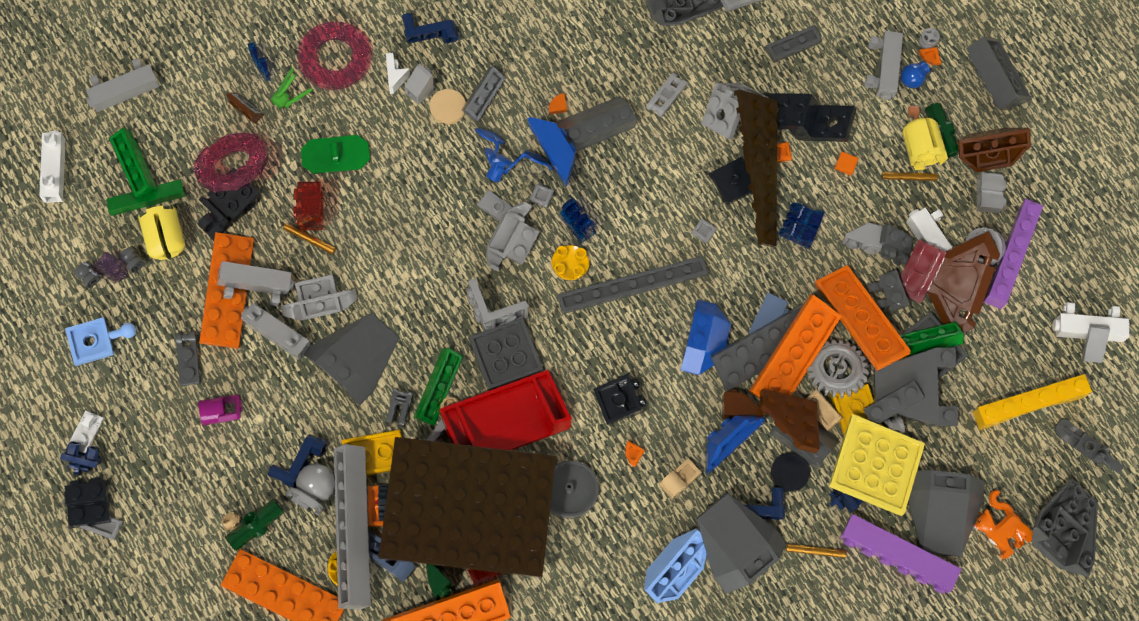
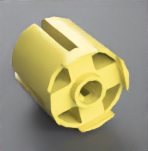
(924, 143)
(152, 235)

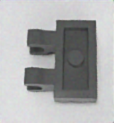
(895, 244)
(893, 290)

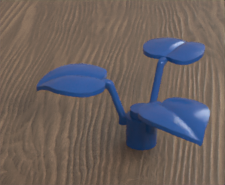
(499, 161)

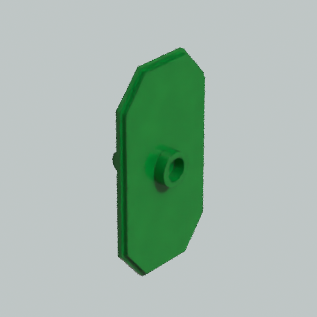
(335, 154)

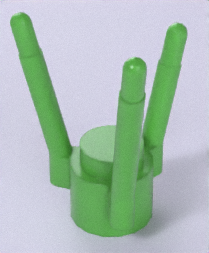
(280, 97)

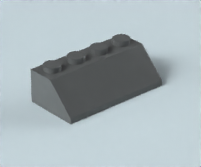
(998, 73)
(598, 123)

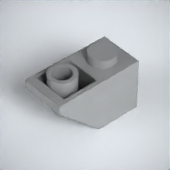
(420, 84)
(865, 237)

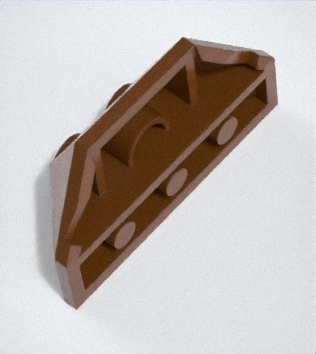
(994, 148)

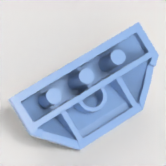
(676, 567)

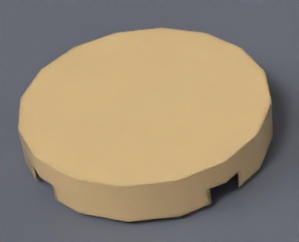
(447, 106)

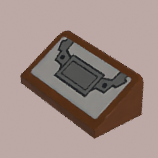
(244, 107)

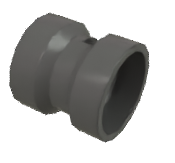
(132, 259)
(87, 274)

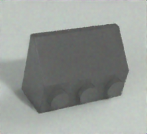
(826, 444)

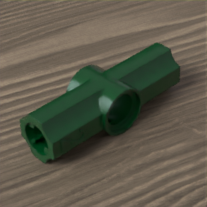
(946, 128)
(254, 524)

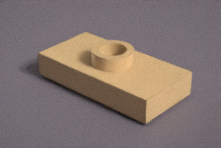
(826, 412)

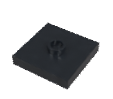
(732, 181)

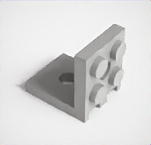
(724, 99)
(495, 318)

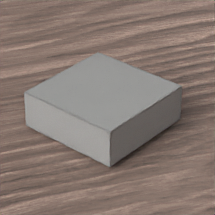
(541, 195)
(704, 231)

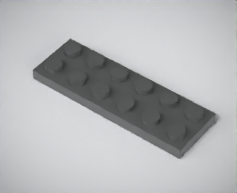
(751, 353)

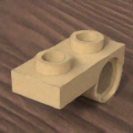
(680, 478)

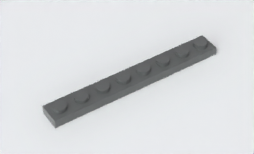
(632, 285)

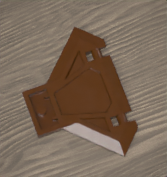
(963, 281)

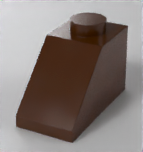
(738, 404)

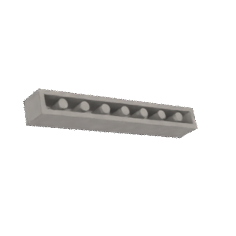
(352, 527)

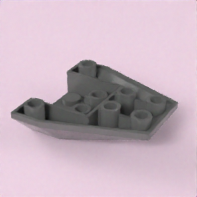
(680, 11)
(945, 510)
(1068, 529)
(738, 543)

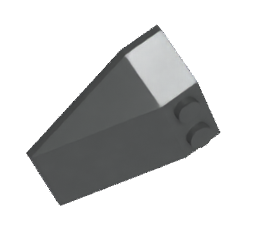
(355, 355)

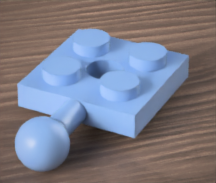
(102, 346)

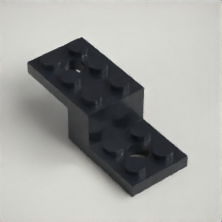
(812, 121)

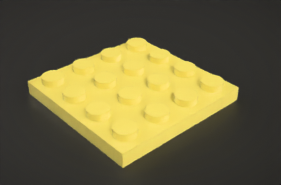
(877, 465)

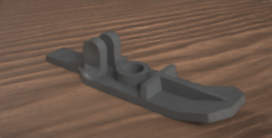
(1078, 439)

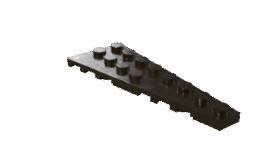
(759, 147)

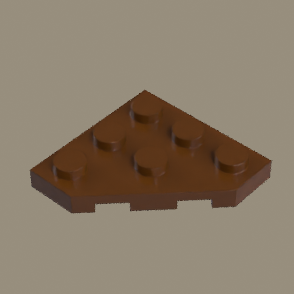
(793, 416)

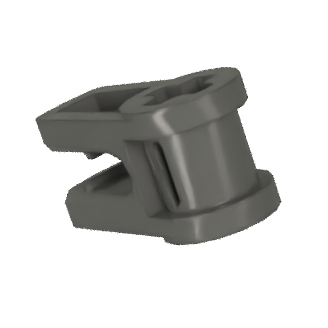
(399, 399)

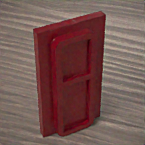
(921, 270)

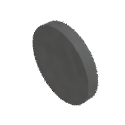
(573, 489)

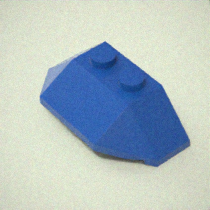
(555, 146)
(706, 336)
(729, 438)

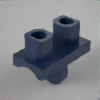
(89, 459)
(850, 502)

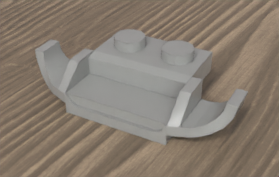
(511, 237)
(318, 298)

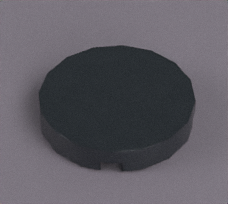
(790, 472)

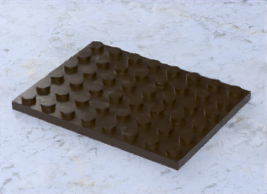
(467, 507)

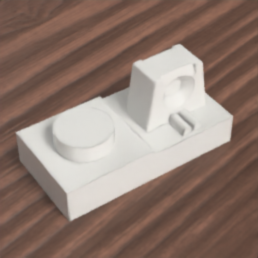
(87, 430)

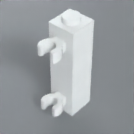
(52, 167)
(925, 228)
(1077, 326)

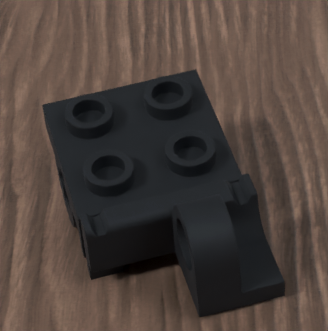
(226, 206)

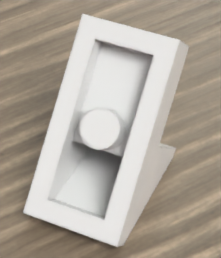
(396, 76)

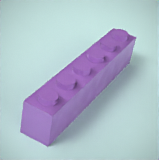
(1016, 248)
(900, 553)

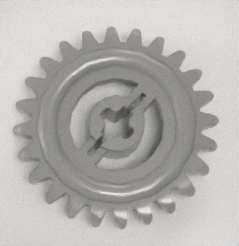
(836, 383)

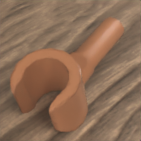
(913, 111)

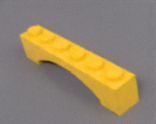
(1030, 401)

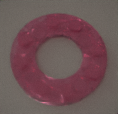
(334, 79)
(244, 142)

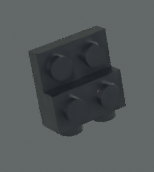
(620, 399)
(87, 502)

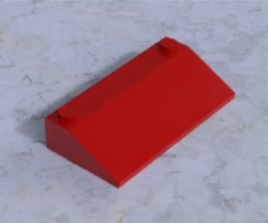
(508, 415)

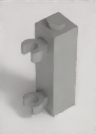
(889, 64)
(122, 87)
(254, 279)
(275, 331)

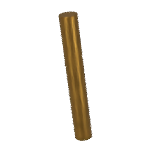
(909, 176)
(310, 239)
(816, 550)

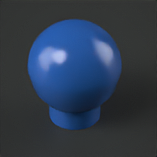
(914, 74)

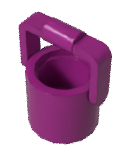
(214, 410)

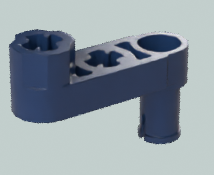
(444, 29)
(311, 446)
(775, 511)

